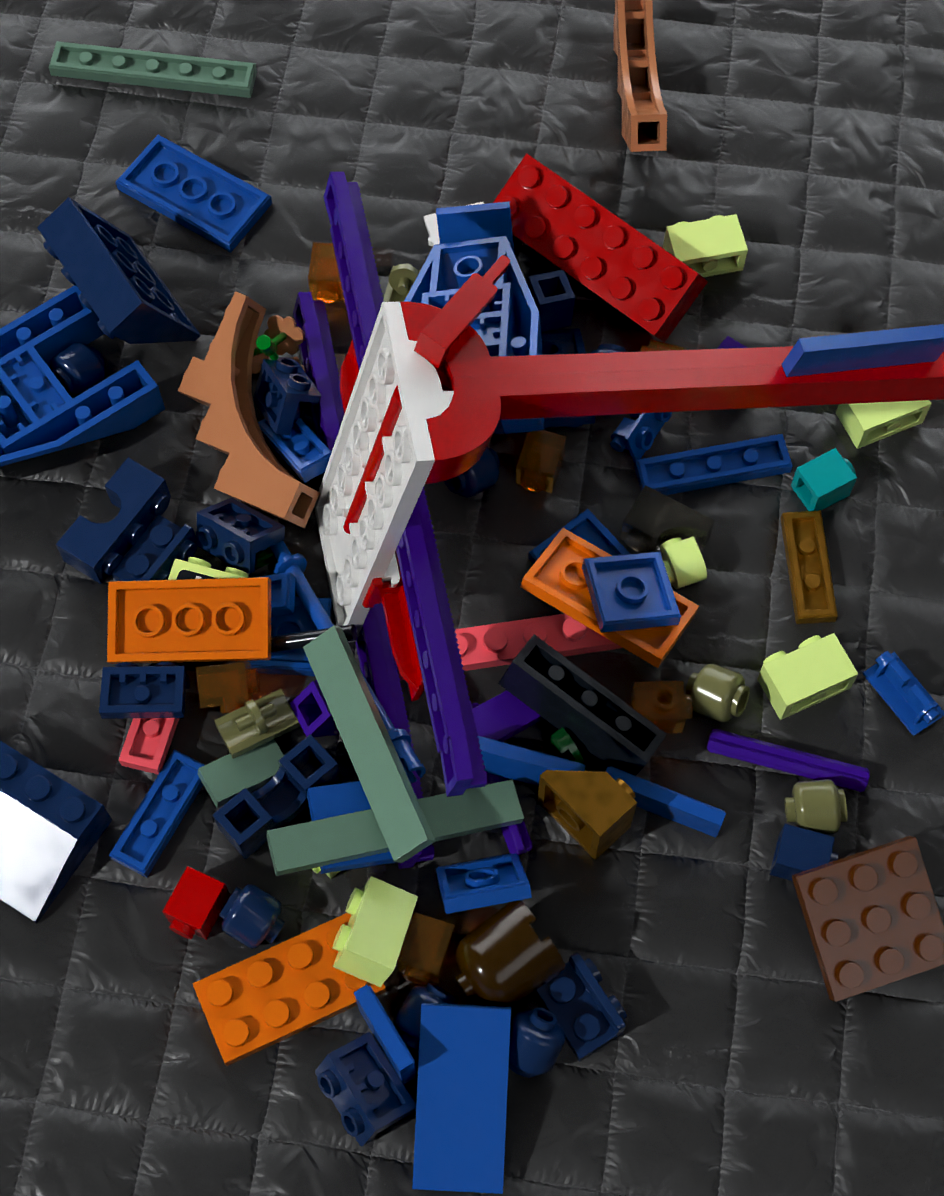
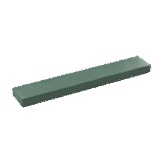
(153, 69)
(369, 745)
(359, 835)

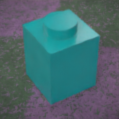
(824, 480)

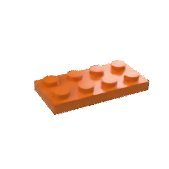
(561, 583)
(189, 620)
(278, 992)

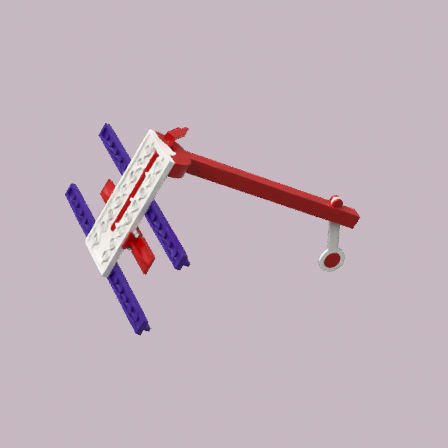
(421, 409)

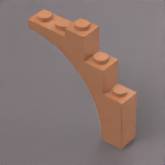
(638, 83)
(231, 425)

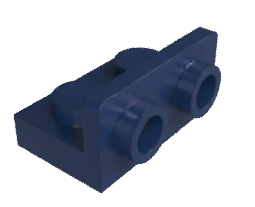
(280, 389)
(236, 533)
(156, 551)
(143, 691)
(583, 1007)
(364, 1088)

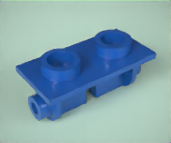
(638, 434)
(903, 693)

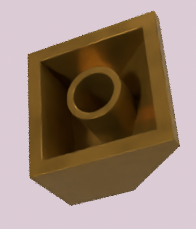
(588, 806)

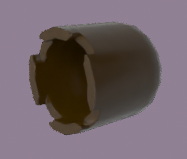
(506, 958)

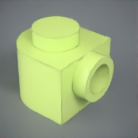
(683, 562)

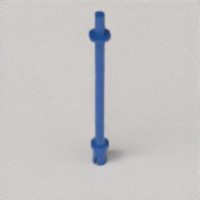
(297, 565)

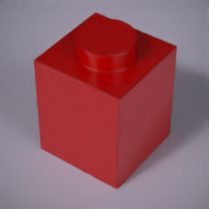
(195, 904)

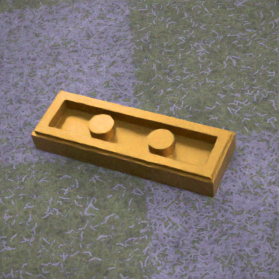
(808, 567)

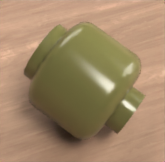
(718, 692)
(816, 806)

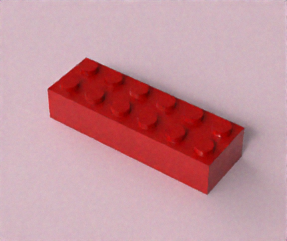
(599, 249)

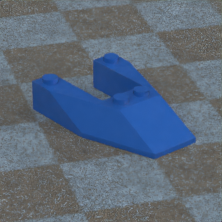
(510, 320)
(35, 406)

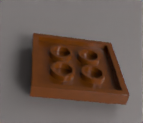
(872, 918)

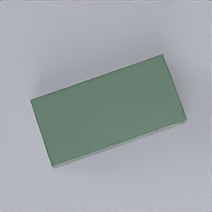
(251, 770)

